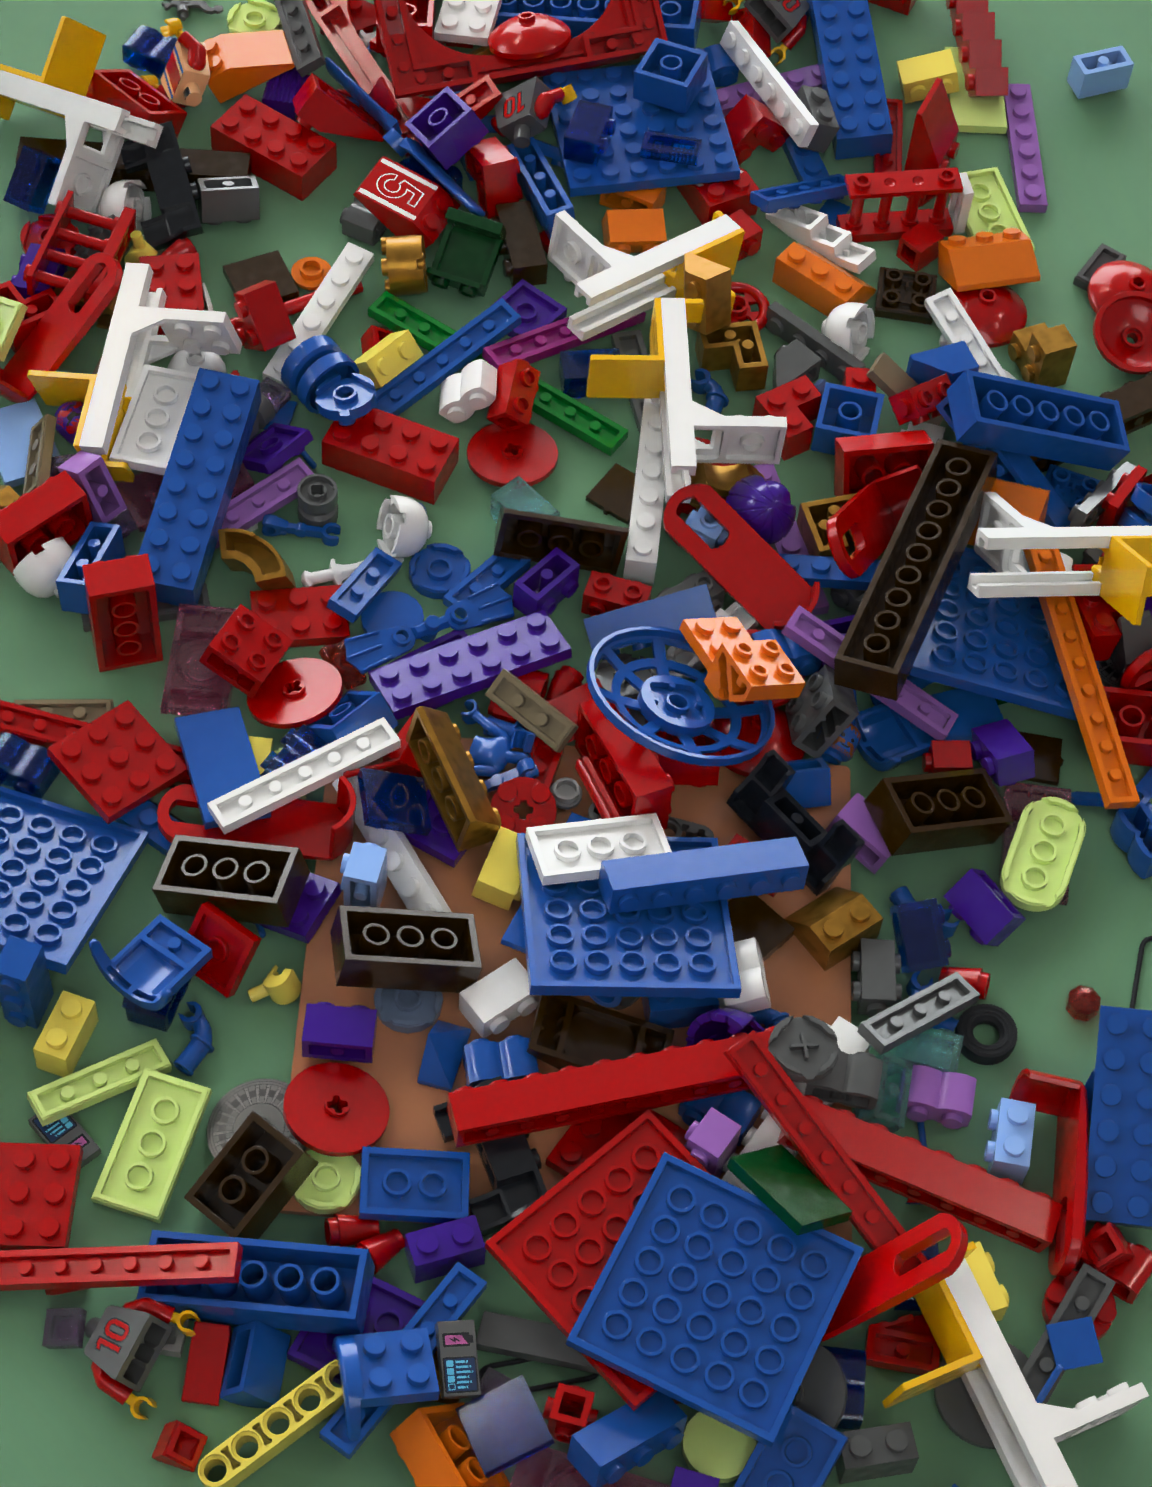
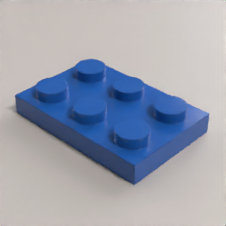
(413, 1185)
(799, 1456)

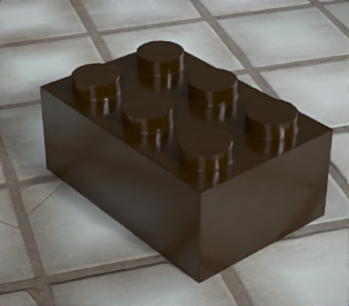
(251, 1179)

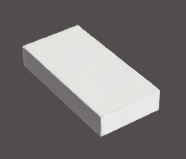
(960, 205)

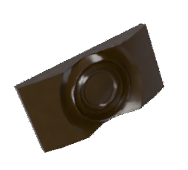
(582, 1033)

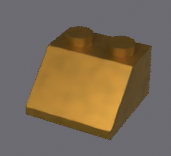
(712, 284)
(834, 925)

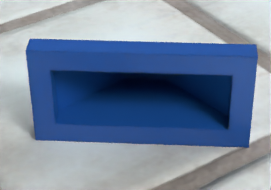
(443, 1055)

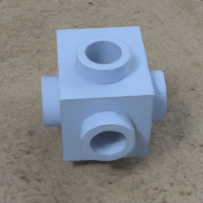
(707, 528)

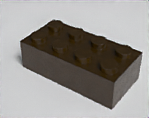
(938, 811)
(238, 877)
(405, 949)

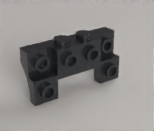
(172, 188)
(776, 815)
(510, 1169)

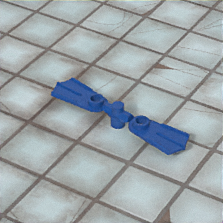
(381, 646)

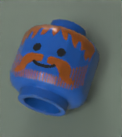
(844, 746)

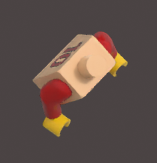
(186, 70)

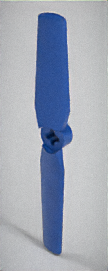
(396, 141)

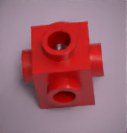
(569, 1411)

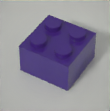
(446, 128)

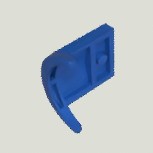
(889, 738)
(153, 963)
(384, 1371)

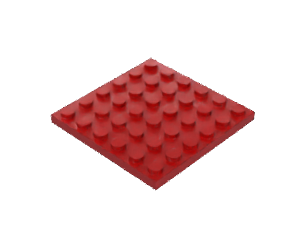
(571, 1230)

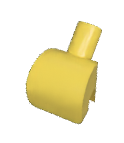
(139, 248)
(281, 988)

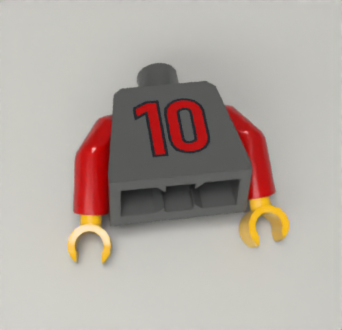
(780, 18)
(526, 110)
(128, 1344)

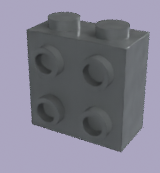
(818, 707)

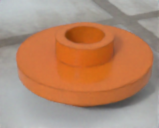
(310, 272)

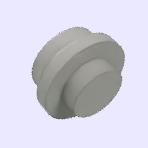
(566, 793)

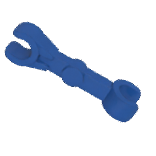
(277, 526)
(524, 768)

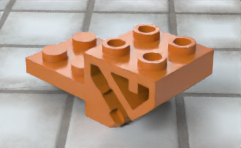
(738, 665)

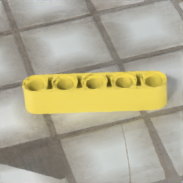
(259, 1429)

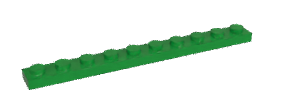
(548, 401)

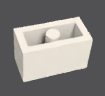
(498, 999)

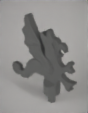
(184, 5)

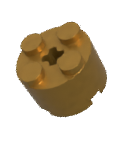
(404, 264)

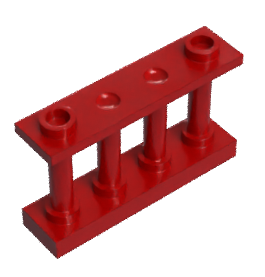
(888, 224)
(115, 245)

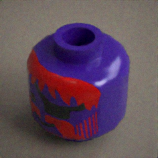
(67, 419)

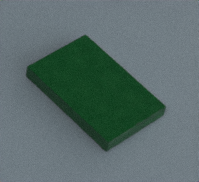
(789, 1189)

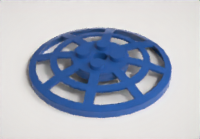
(692, 706)

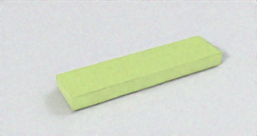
(97, 1082)

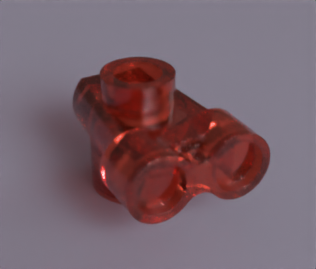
(337, 657)

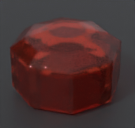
(1083, 1003)

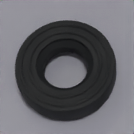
(995, 1017)

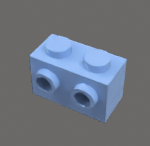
(1100, 72)
(364, 875)
(1011, 1139)

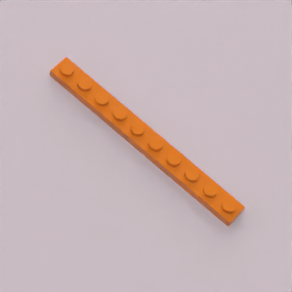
(1085, 689)

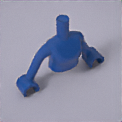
(492, 753)

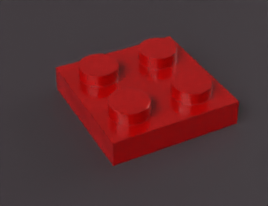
(231, 948)

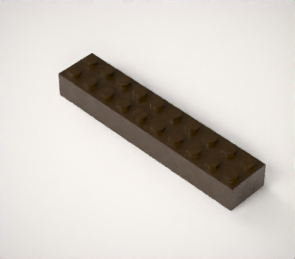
(915, 570)

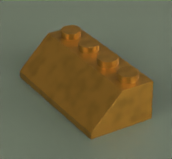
(452, 779)

